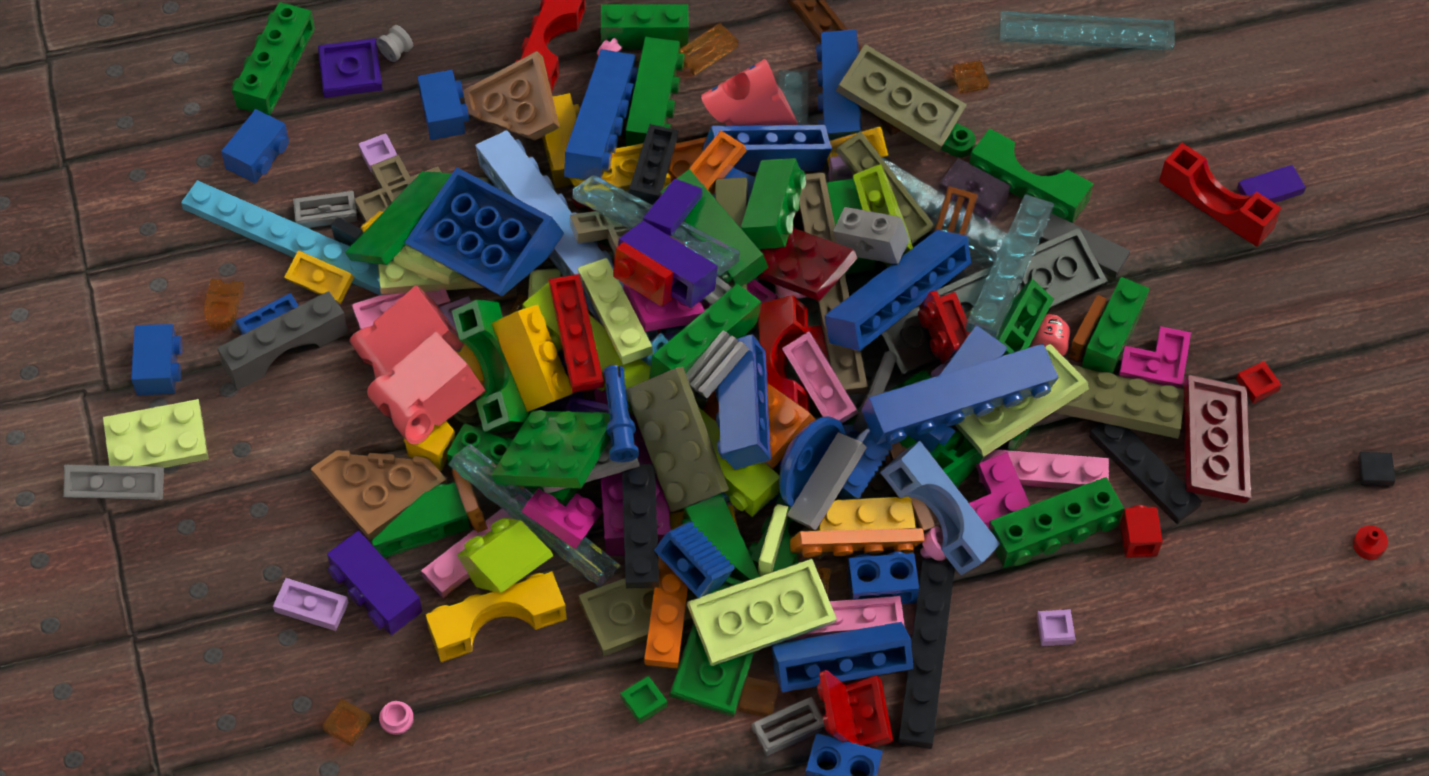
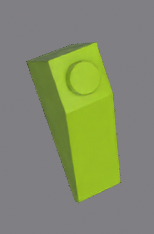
(878, 196)

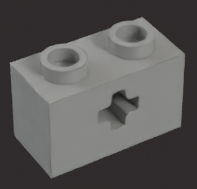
(872, 235)

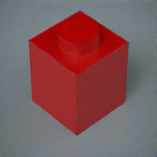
(1141, 531)

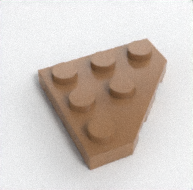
(515, 99)
(375, 486)

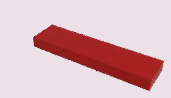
(576, 333)

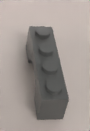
(252, 353)

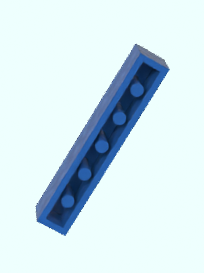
(601, 115)
(897, 290)
(959, 394)

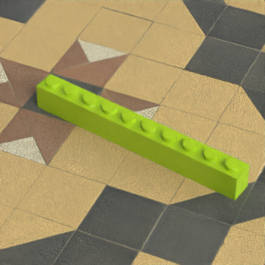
(748, 486)

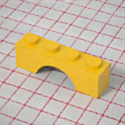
(442, 436)
(532, 600)

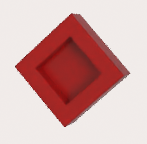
(1259, 382)

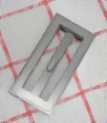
(325, 213)
(711, 362)
(792, 738)

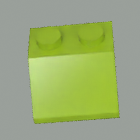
(503, 555)

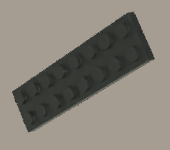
(1060, 266)

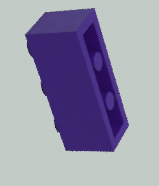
(693, 274)
(373, 583)

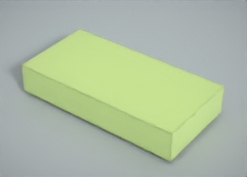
(773, 540)

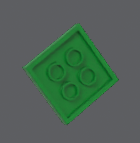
(554, 449)

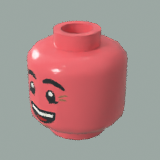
(1054, 332)

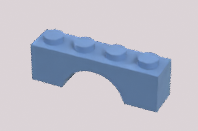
(965, 536)

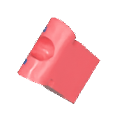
(749, 99)
(402, 331)
(425, 389)

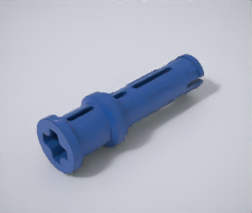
(620, 426)

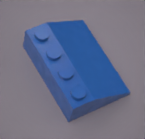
(484, 233)

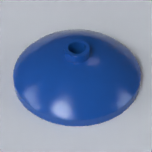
(804, 456)

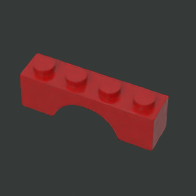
(554, 19)
(1246, 215)
(779, 325)

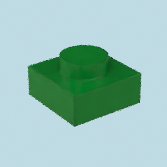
(643, 699)

